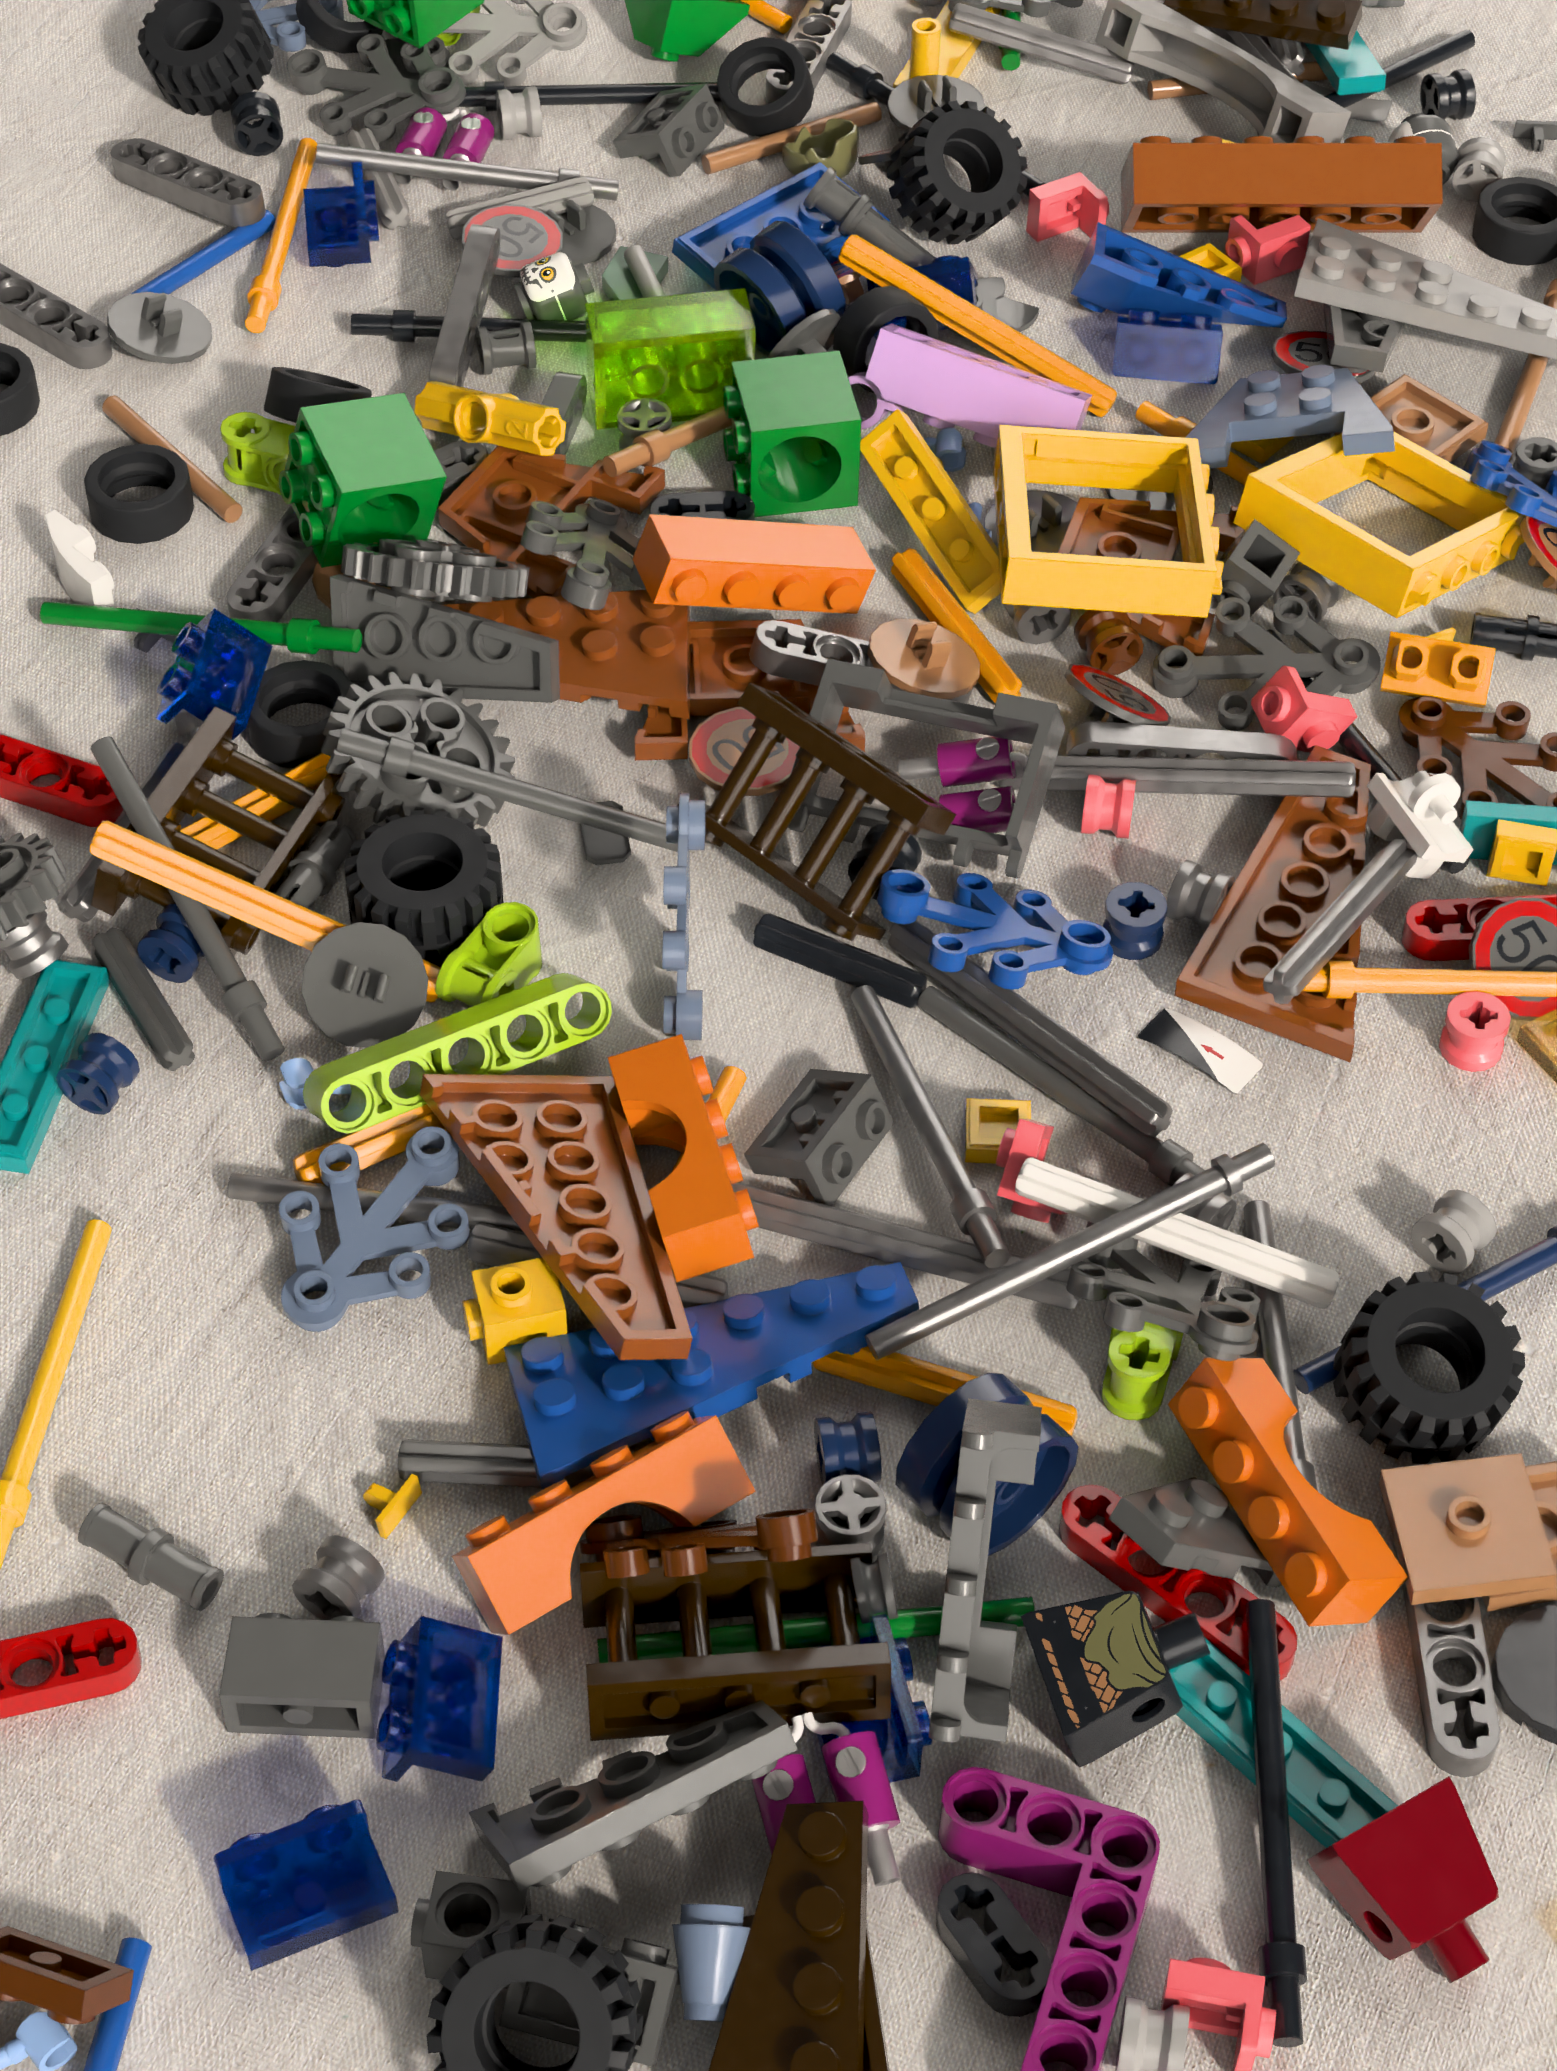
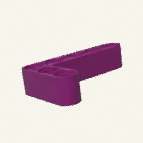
(1069, 1868)

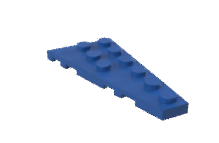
(587, 1402)

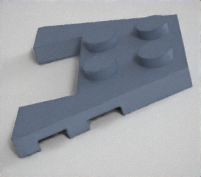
(1290, 406)

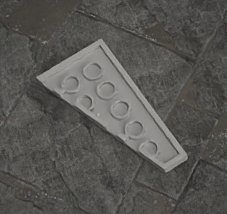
(1402, 287)

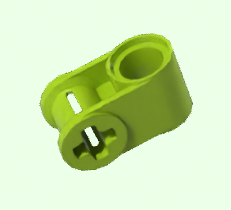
(259, 453)
(494, 958)
(1139, 1370)

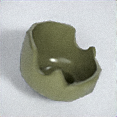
(834, 148)

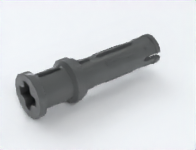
(857, 217)

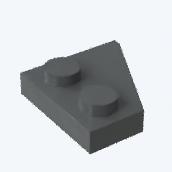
(1191, 1528)

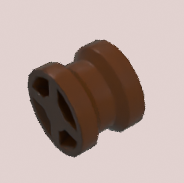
(1108, 640)

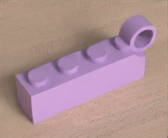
(963, 388)

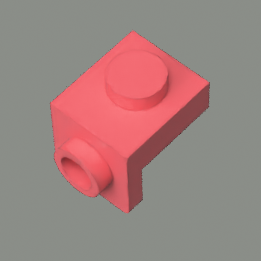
(1065, 206)
(1268, 250)
(1300, 715)
(1027, 1141)
(1223, 2004)

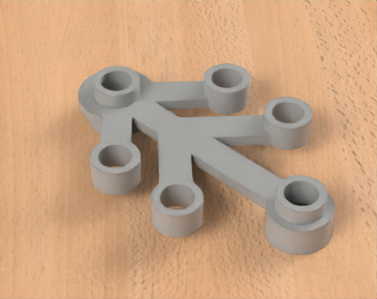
(505, 25)

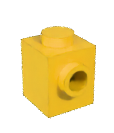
(514, 1306)

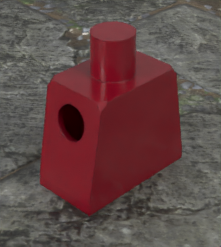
(1415, 1879)

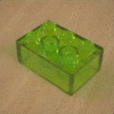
(666, 351)

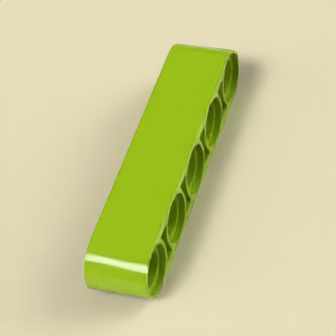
(429, 1045)

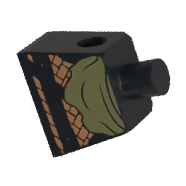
(1110, 1668)

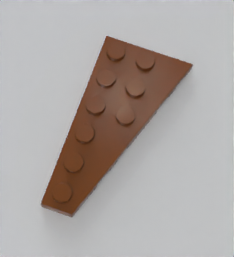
(618, 652)
(1283, 889)
(575, 1187)

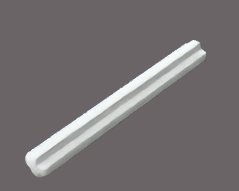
(1182, 1235)

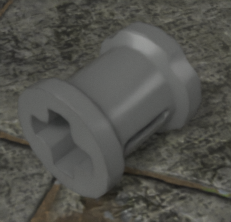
(506, 348)

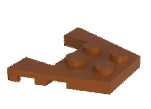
(496, 497)
(1136, 532)
(717, 680)

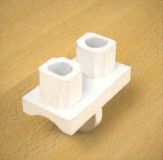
(1424, 815)

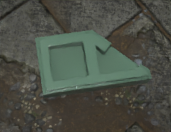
(618, 280)

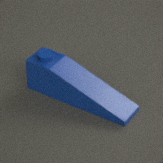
(1129, 273)

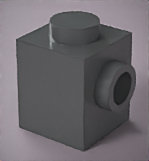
(1255, 566)

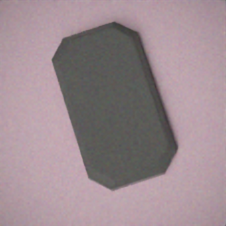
(603, 846)

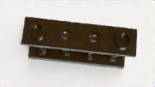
(863, 782)
(187, 792)
(676, 1693)

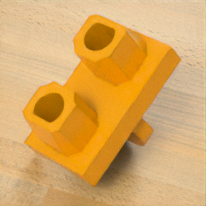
(1437, 669)

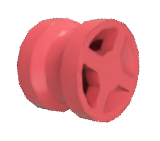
(1108, 806)
(1474, 1031)

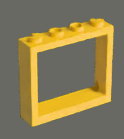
(1113, 463)
(1286, 503)

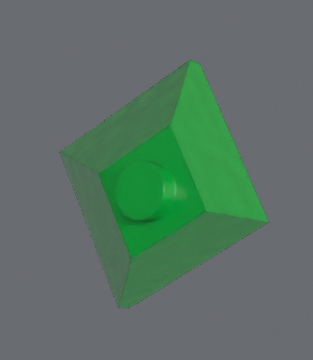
(683, 25)

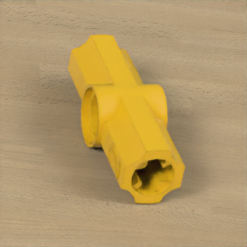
(490, 418)

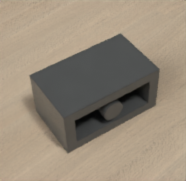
(303, 1676)

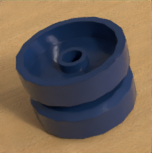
(783, 281)
(932, 1455)

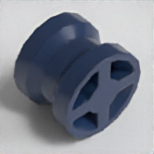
(1135, 920)
(170, 948)
(98, 1073)
(848, 1447)

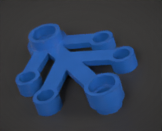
(1493, 471)
(1074, 944)

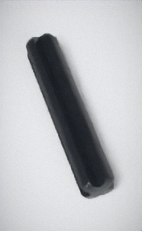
(839, 960)

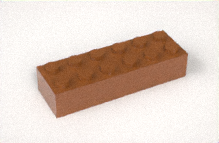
(1346, 184)

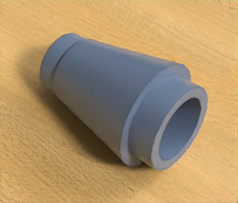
(708, 1957)

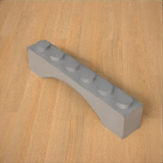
(1179, 47)

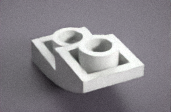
(80, 574)

